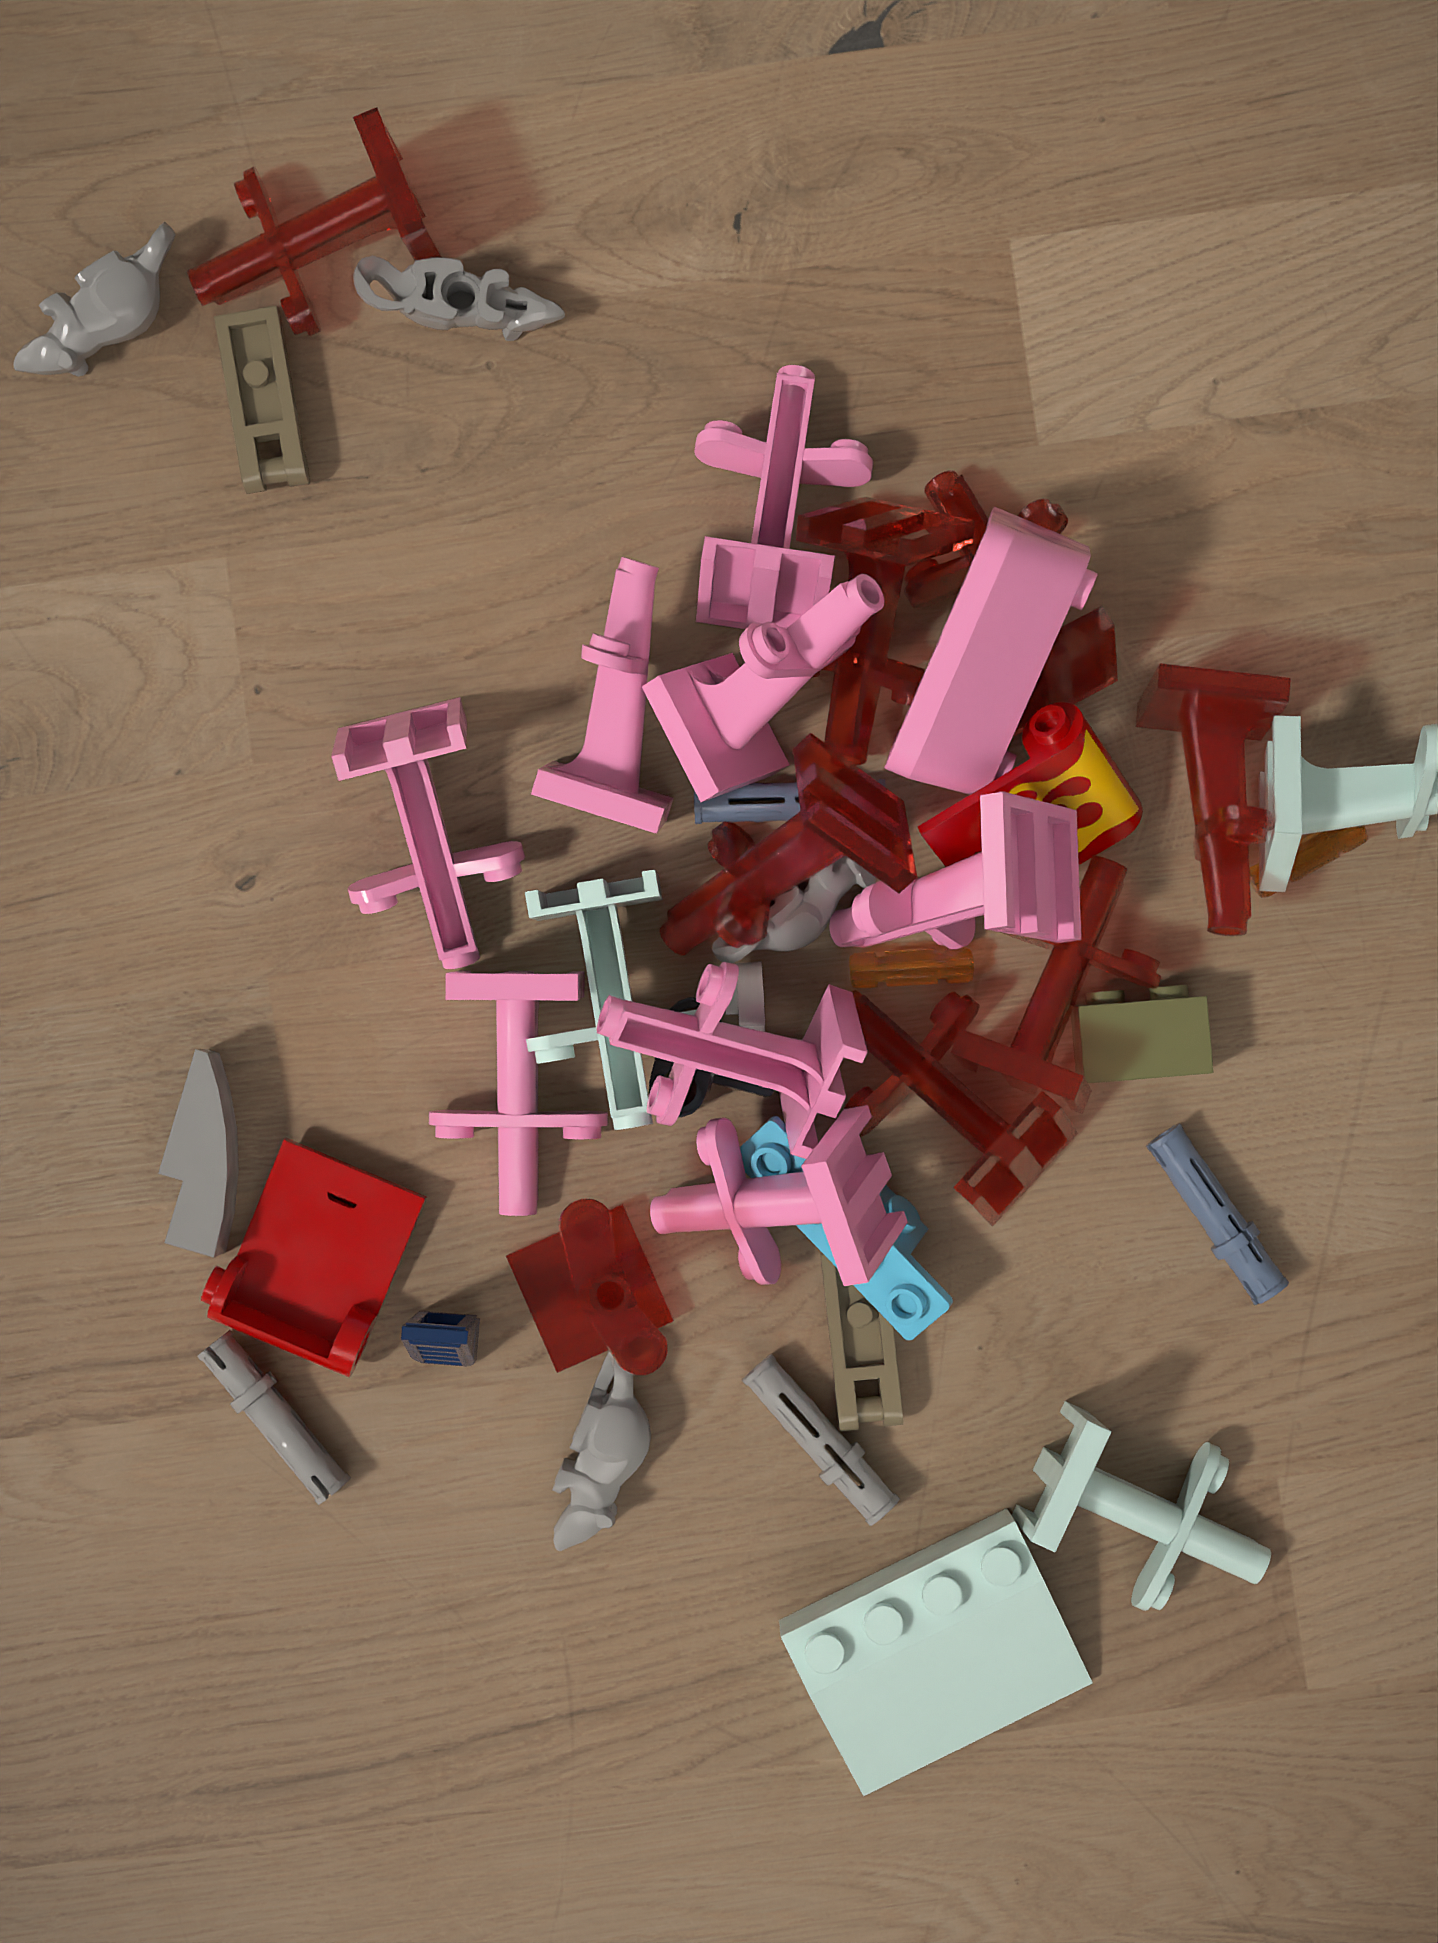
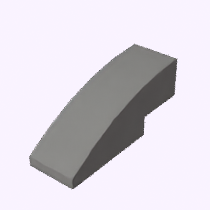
(205, 1157)

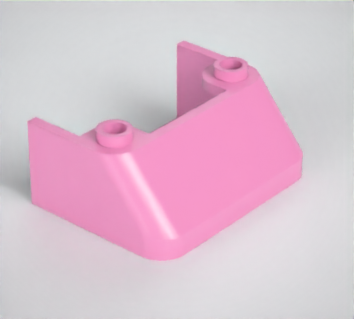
(991, 655)

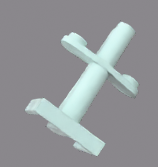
(1324, 799)
(607, 972)
(1177, 1527)

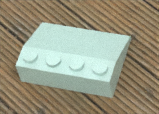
(934, 1652)

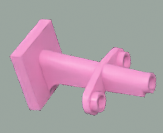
(766, 577)
(722, 711)
(401, 747)
(608, 767)
(1019, 882)
(801, 1070)
(517, 1080)
(835, 1189)

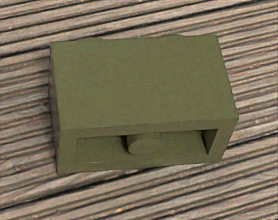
(1142, 1037)

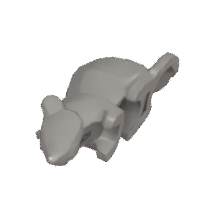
(446, 297)
(113, 306)
(803, 911)
(611, 1446)

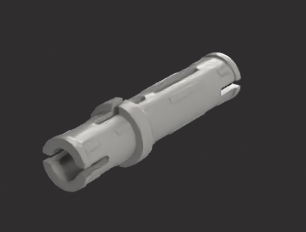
(273, 1416)
(872, 1497)

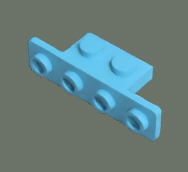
(900, 1286)

